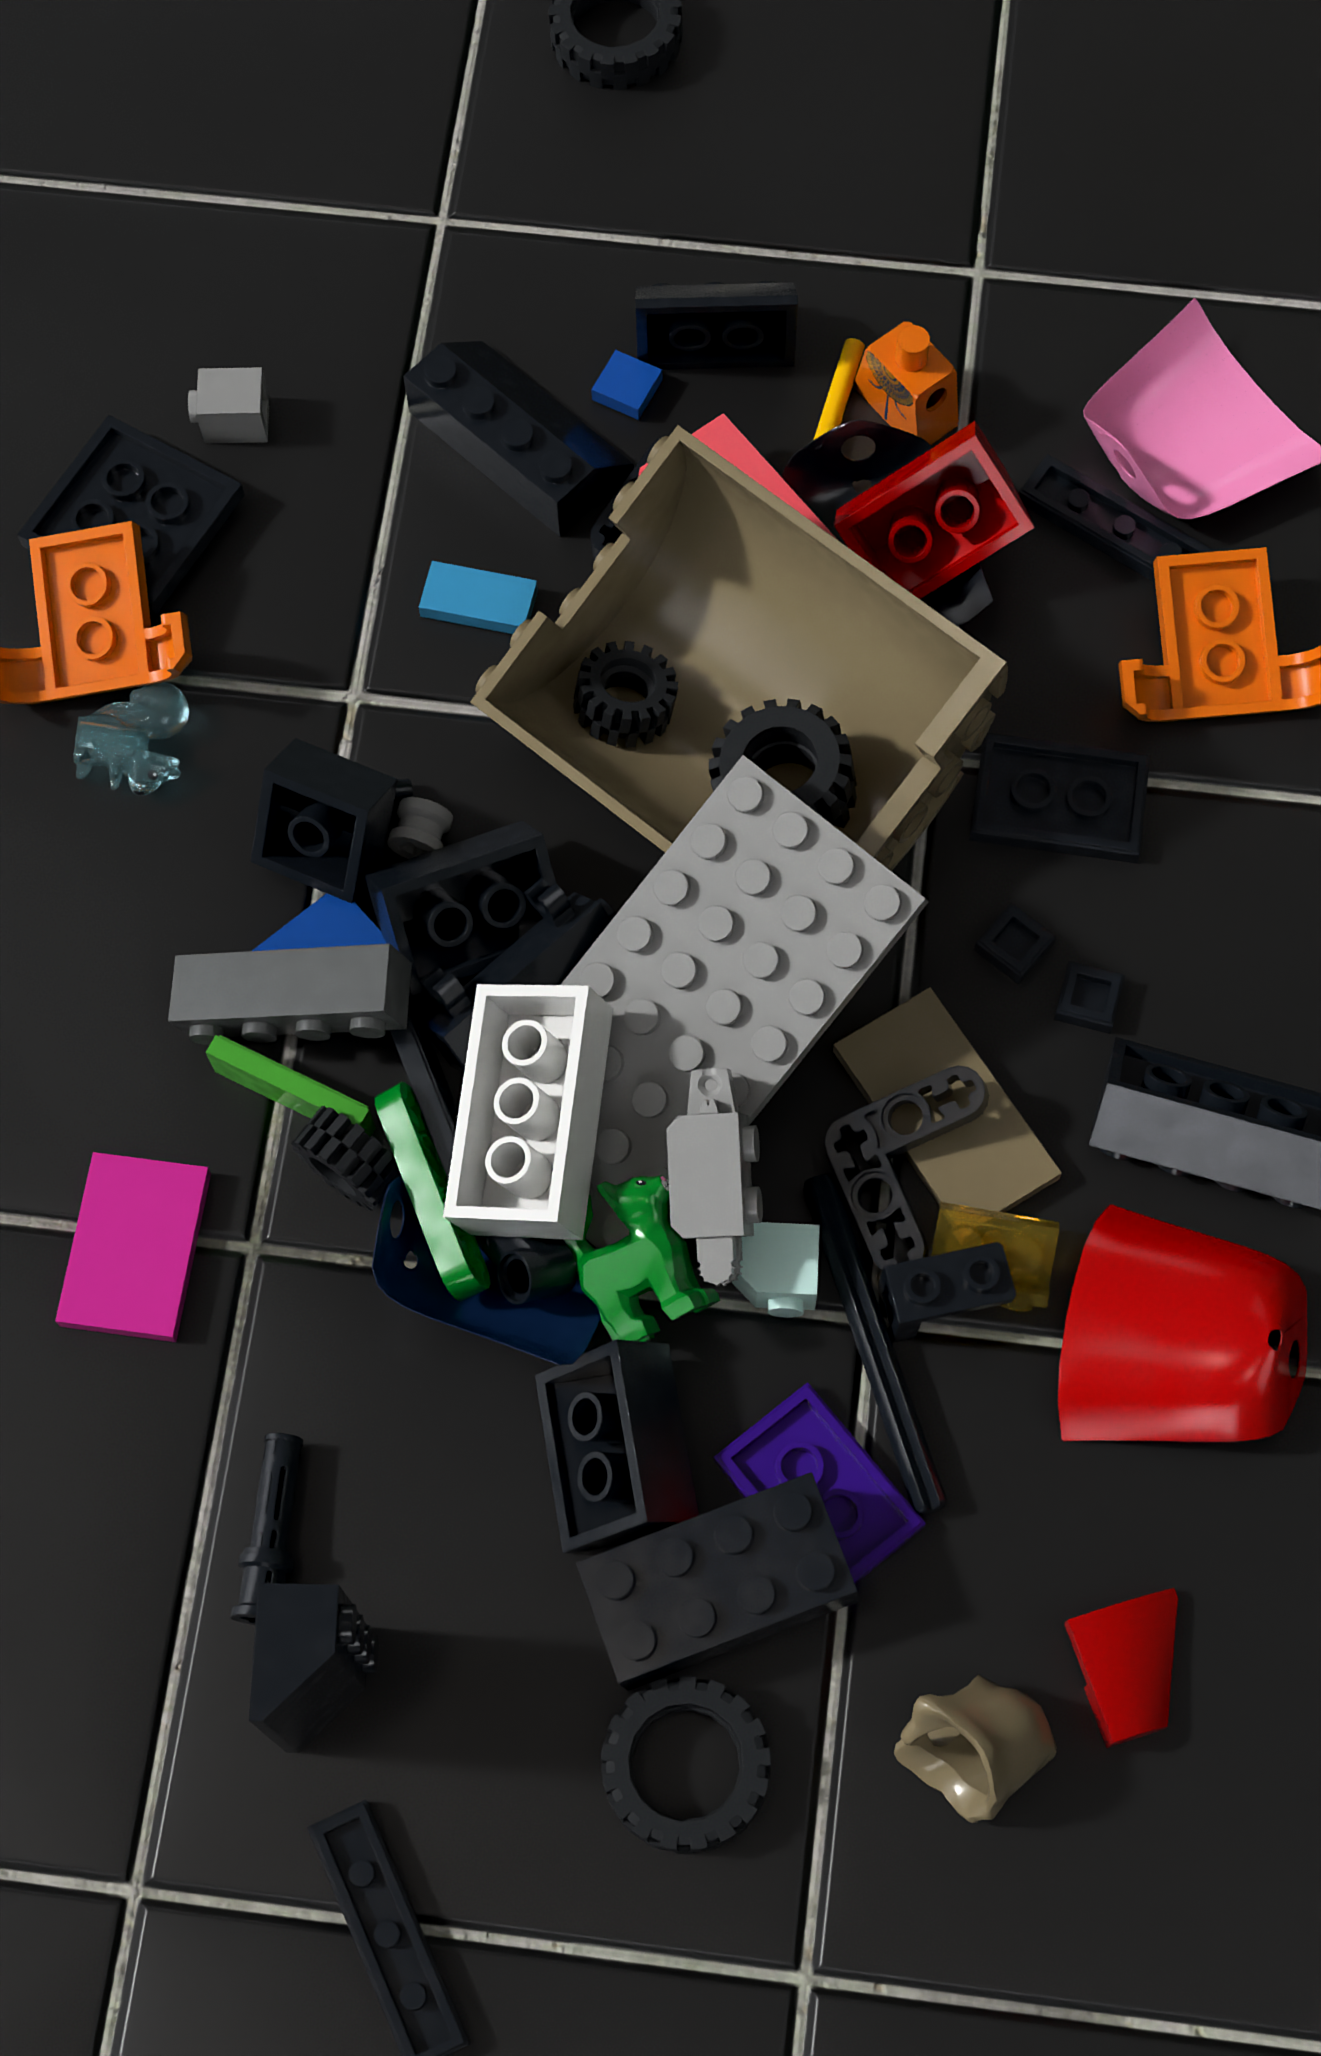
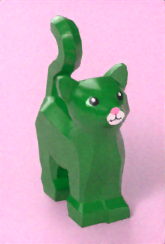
(643, 1261)

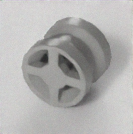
(419, 827)

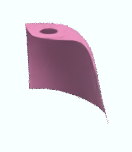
(1194, 424)

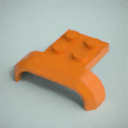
(93, 621)
(1218, 644)

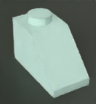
(780, 1268)

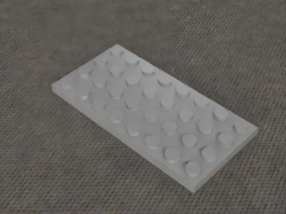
(732, 963)

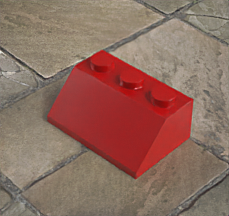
(936, 514)

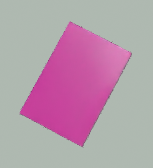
(133, 1247)

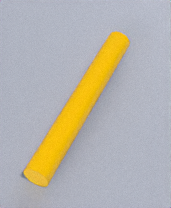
(841, 386)

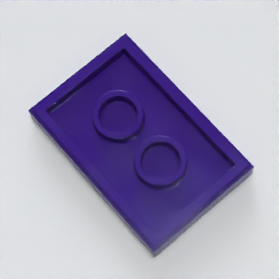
(859, 1498)

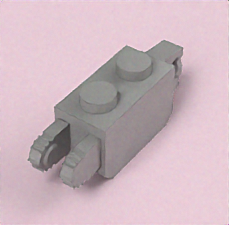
(712, 1175)

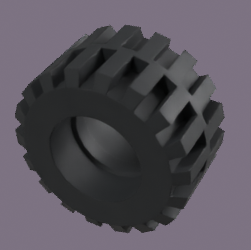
(797, 737)

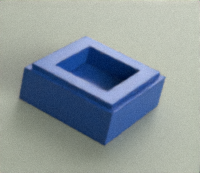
(627, 384)

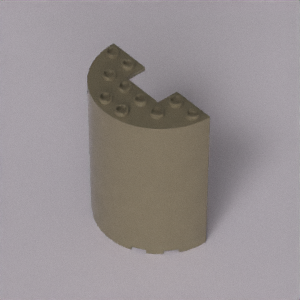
(748, 613)

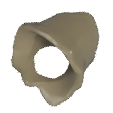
(976, 1745)

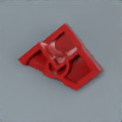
(1128, 1664)

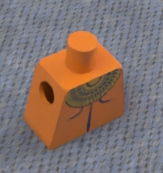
(910, 383)

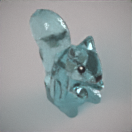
(121, 733)

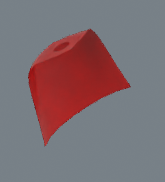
(1175, 1337)

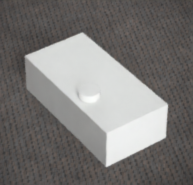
(529, 1111)

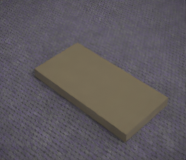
(979, 1165)

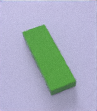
(282, 1083)

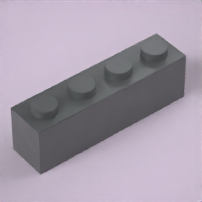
(291, 993)

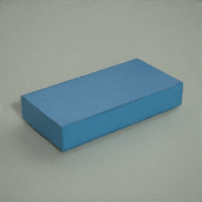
(477, 597)

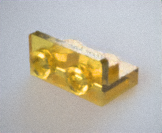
(1026, 1242)

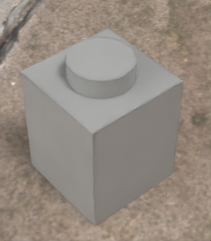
(230, 405)

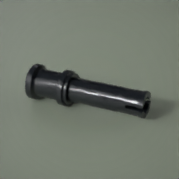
(268, 1556)

